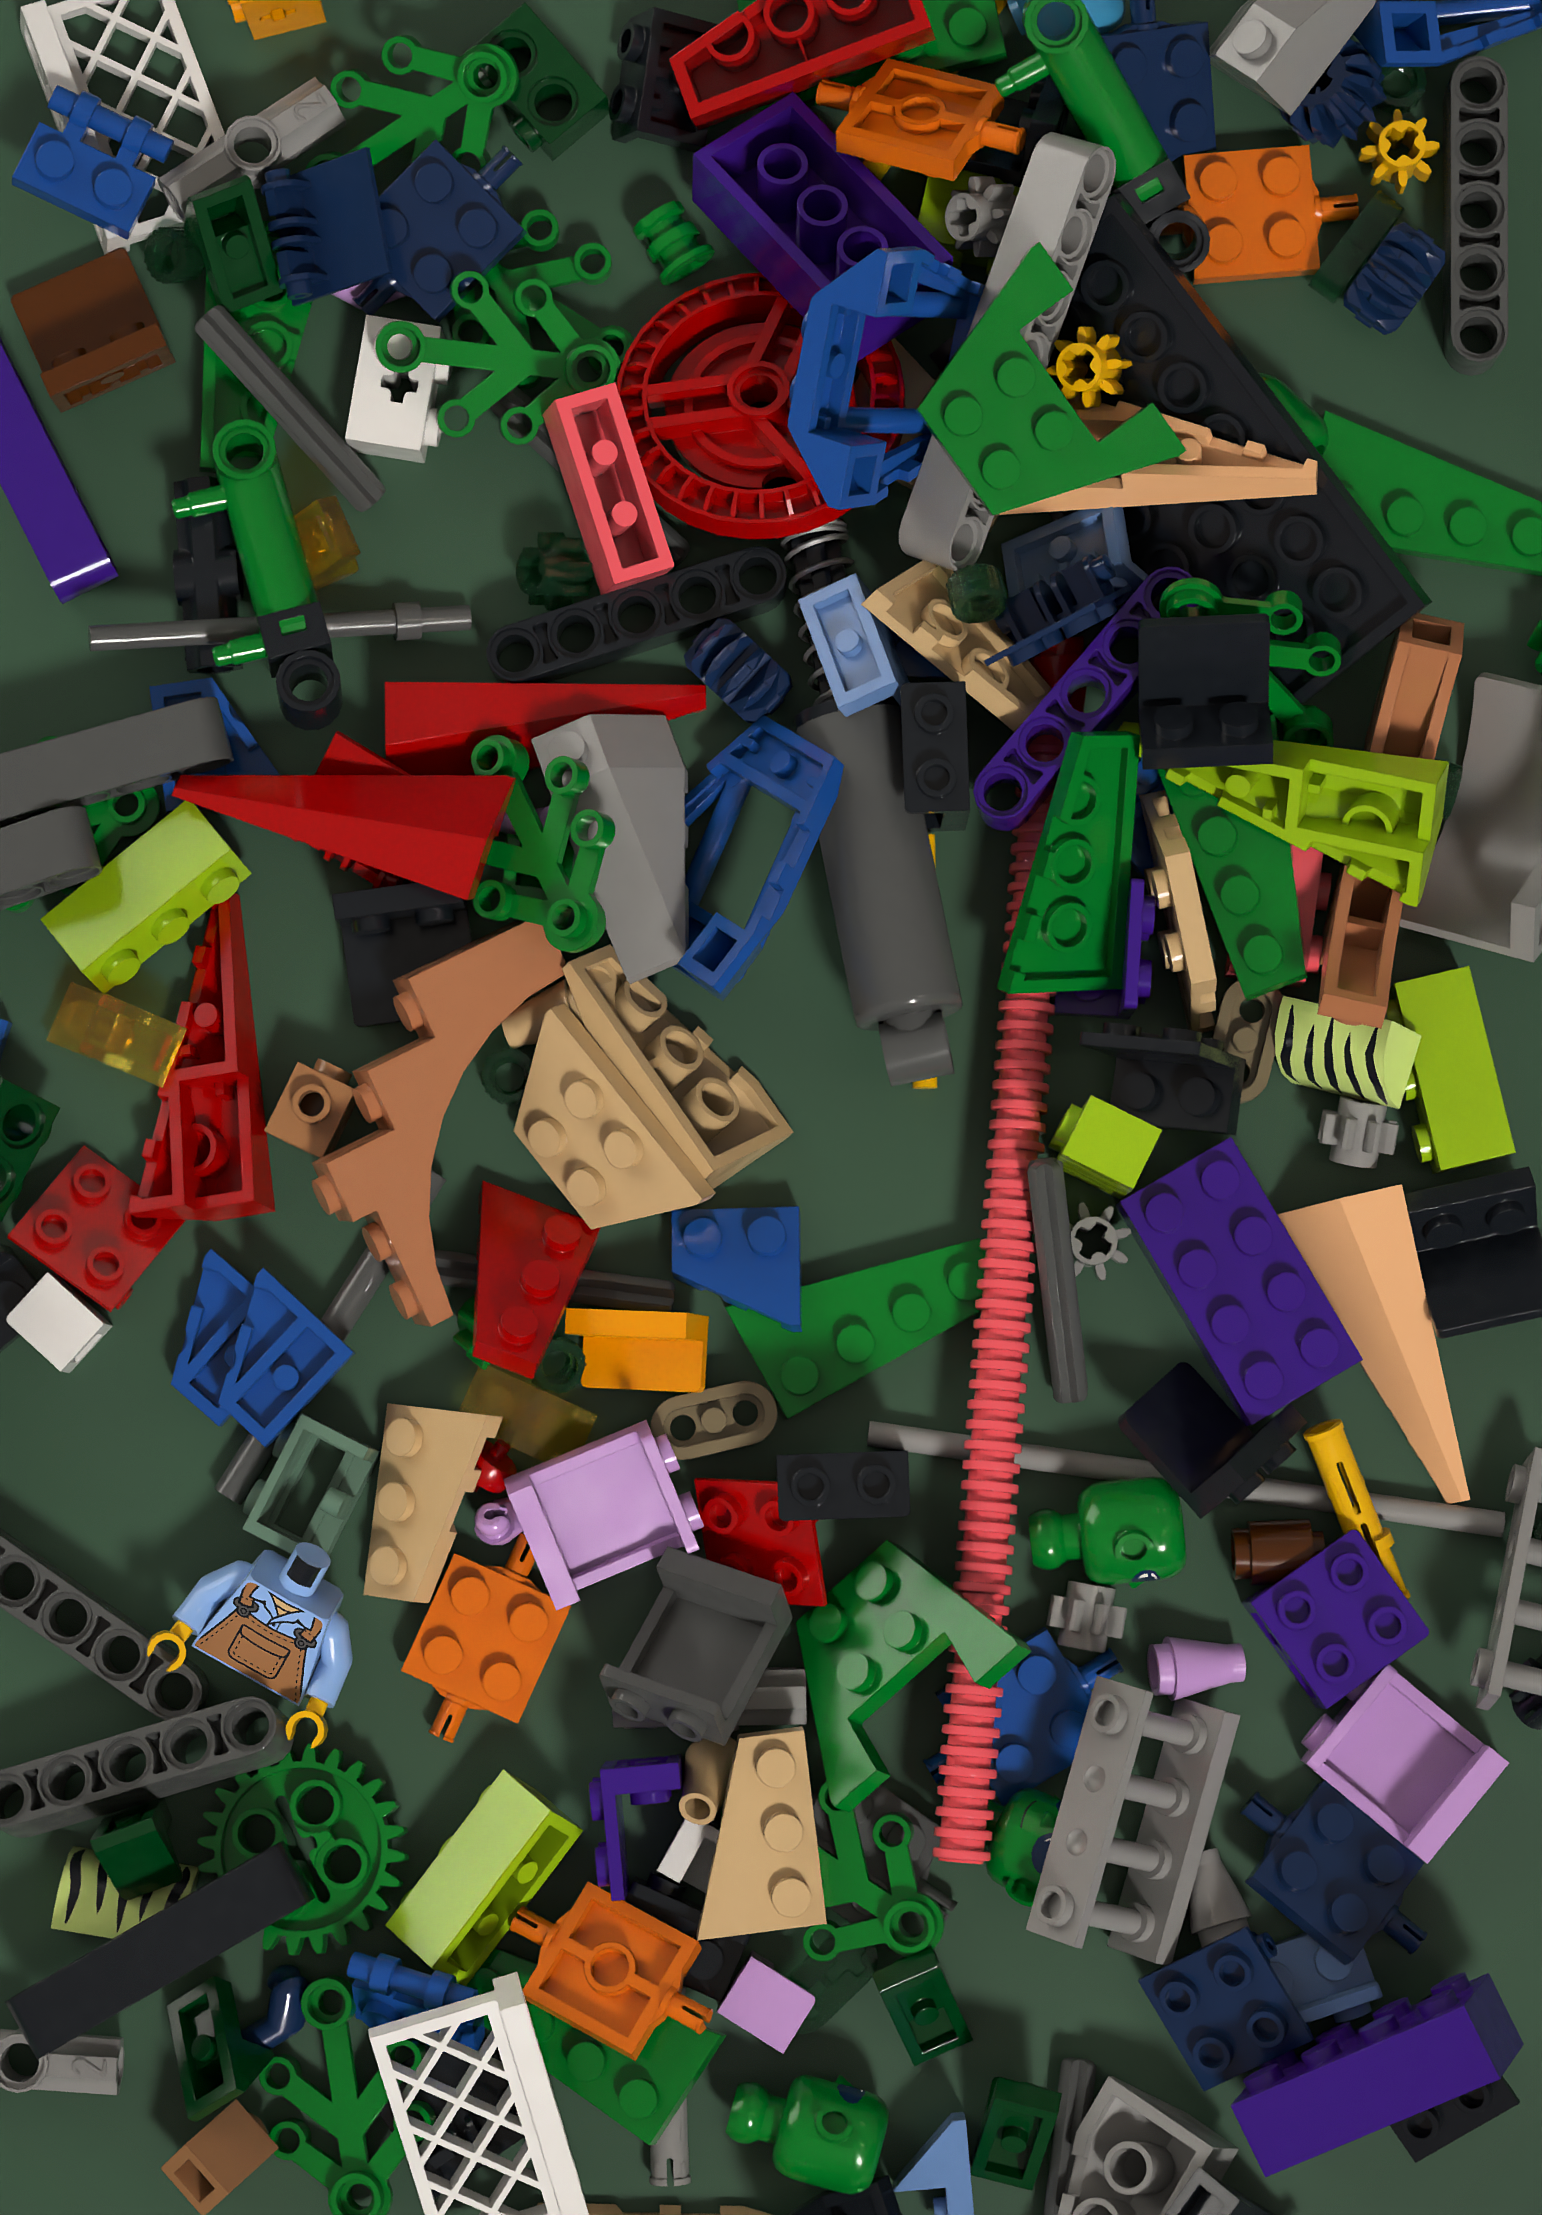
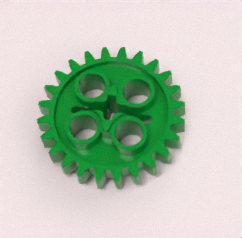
(355, 1822)

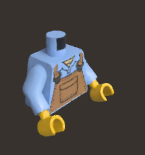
(273, 1626)

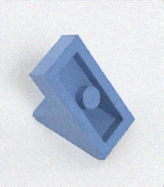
(942, 2164)

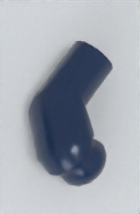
(284, 2009)

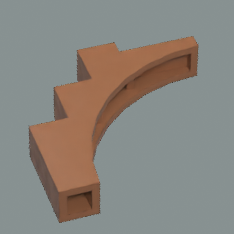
(1366, 914)
(406, 1092)

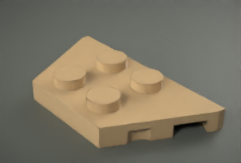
(1173, 883)
(598, 1132)

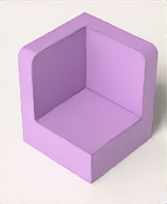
(766, 2003)

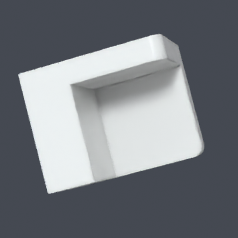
(58, 1322)
(691, 1854)

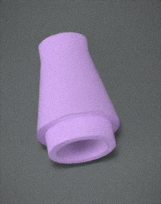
(1193, 1666)

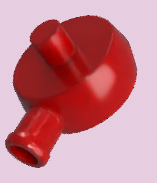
(494, 1466)

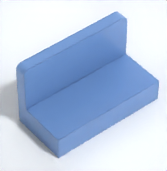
(853, 646)

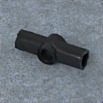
(206, 573)

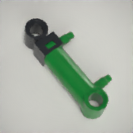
(1109, 117)
(276, 574)

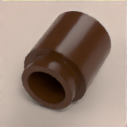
(1272, 1549)

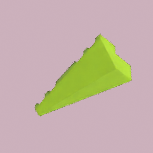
(1352, 805)

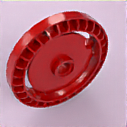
(712, 412)

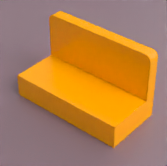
(641, 1349)

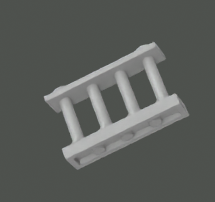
(1491, 1666)
(1170, 1834)

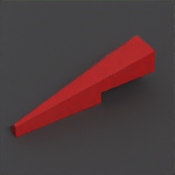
(440, 723)
(406, 825)
(209, 1133)

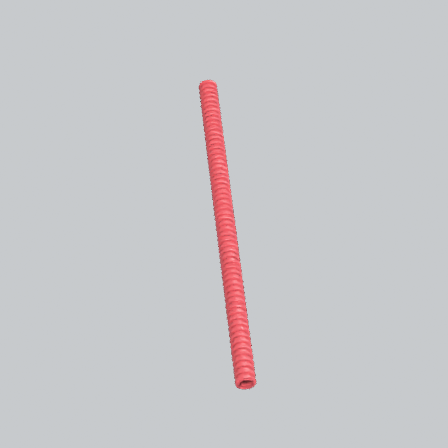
(997, 1372)

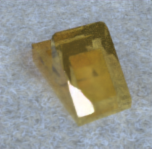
(327, 542)
(116, 1034)
(531, 1417)

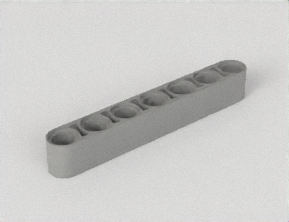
(1061, 210)

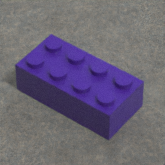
(804, 208)
(1238, 1282)
(1377, 2072)

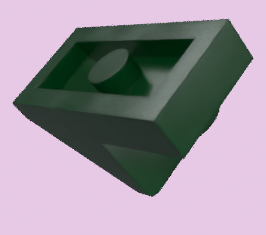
(232, 243)
(137, 1849)
(922, 2006)
(210, 2050)
(1014, 2132)

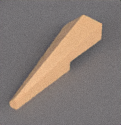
(1203, 473)
(1373, 1280)

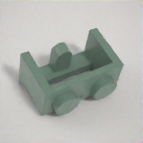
(294, 1450)

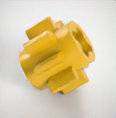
(1405, 166)
(1105, 364)

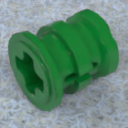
(672, 242)

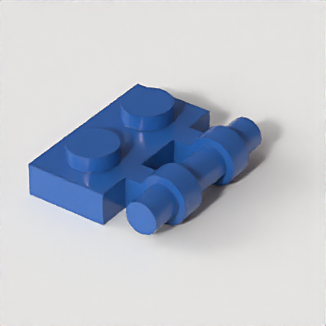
(83, 178)
(390, 1992)

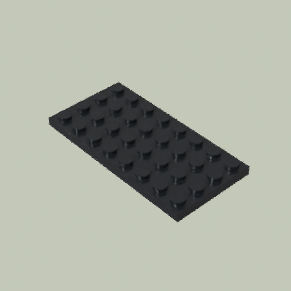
(1245, 547)

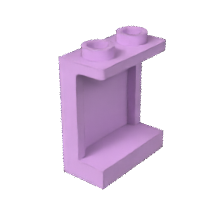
(602, 1510)
(1402, 1761)

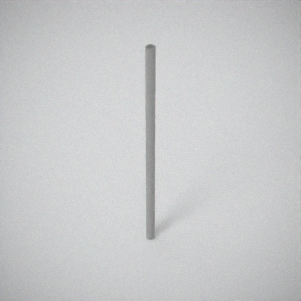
(1118, 1468)

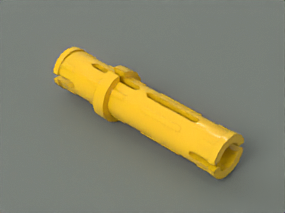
(1331, 1448)

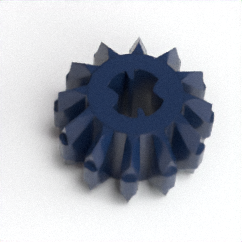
(1340, 98)
(1394, 278)
(738, 670)

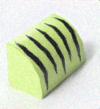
(1344, 1058)
(93, 1906)

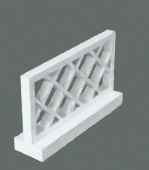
(57, 64)
(528, 2089)

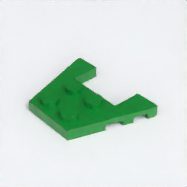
(1011, 422)
(874, 1639)

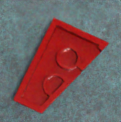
(524, 1276)

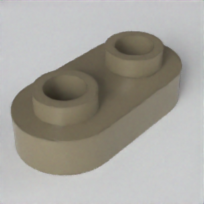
(1249, 1040)
(714, 1419)

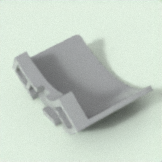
(1489, 854)

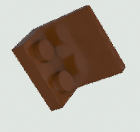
(92, 330)

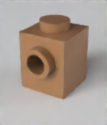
(313, 1108)
(220, 2157)

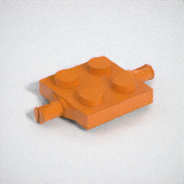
(919, 119)
(1258, 213)
(485, 1639)
(611, 1970)

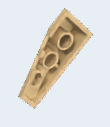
(706, 1107)

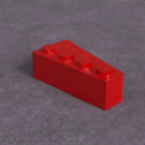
(788, 49)

